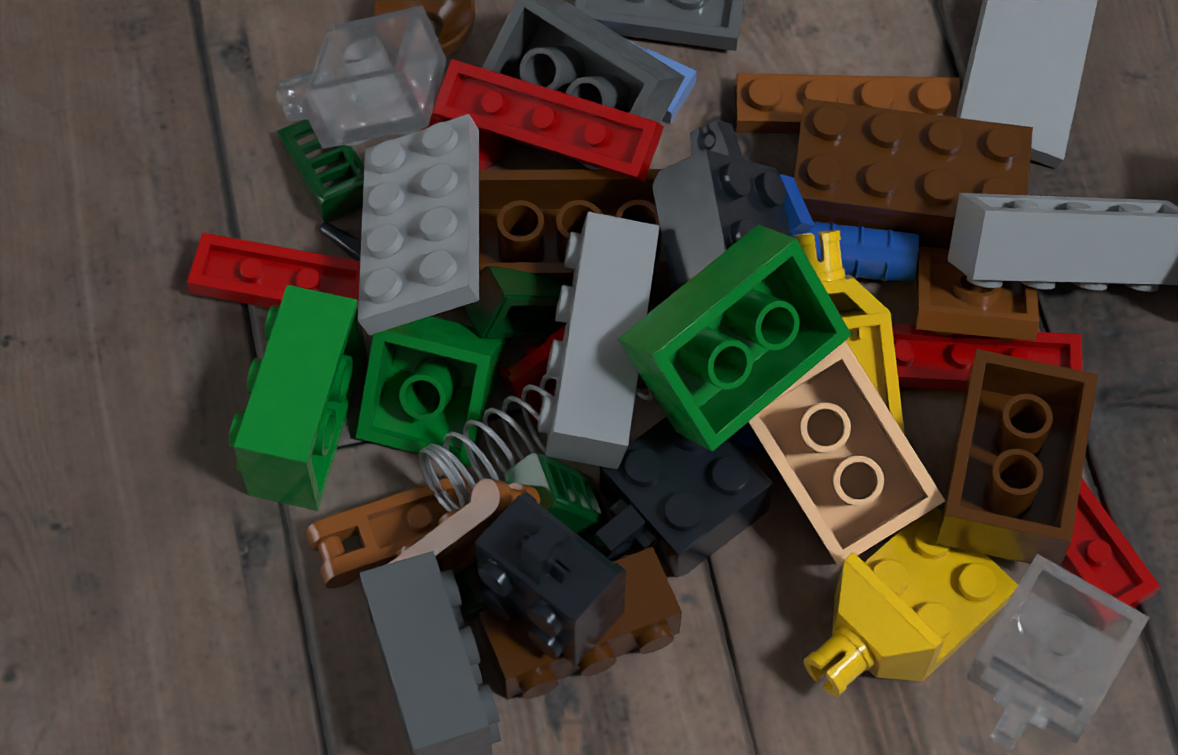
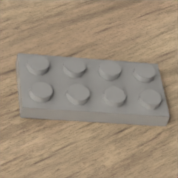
(420, 225)

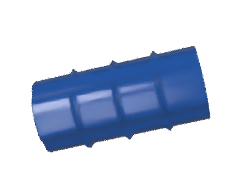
(874, 252)

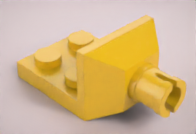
(863, 315)
(907, 608)

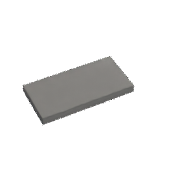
(1029, 69)

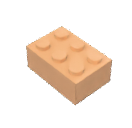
(845, 456)

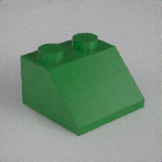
(428, 383)

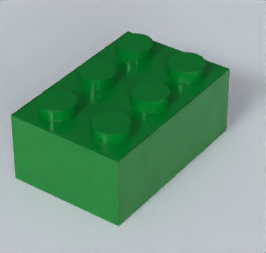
(735, 336)
(299, 397)

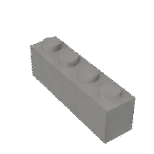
(1065, 241)
(595, 377)

